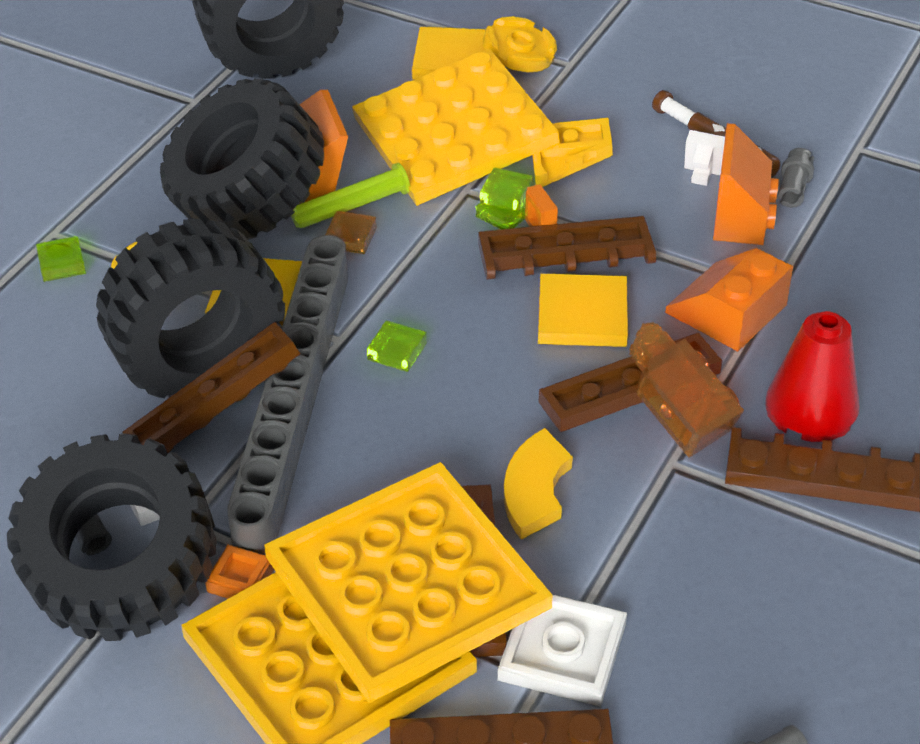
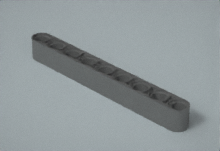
(288, 399)

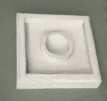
(565, 650)

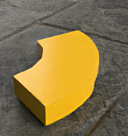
(531, 483)

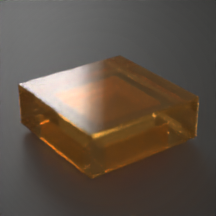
(354, 230)

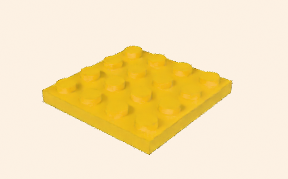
(455, 125)
(407, 580)
(290, 679)

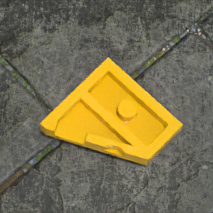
(579, 147)

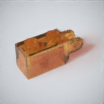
(682, 390)

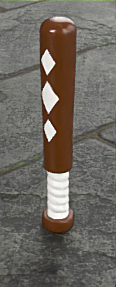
(664, 103)

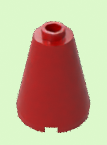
(817, 381)

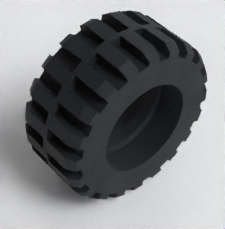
(269, 44)
(243, 157)
(163, 274)
(78, 488)

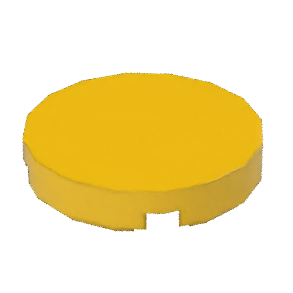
(520, 44)

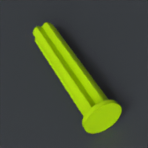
(351, 196)

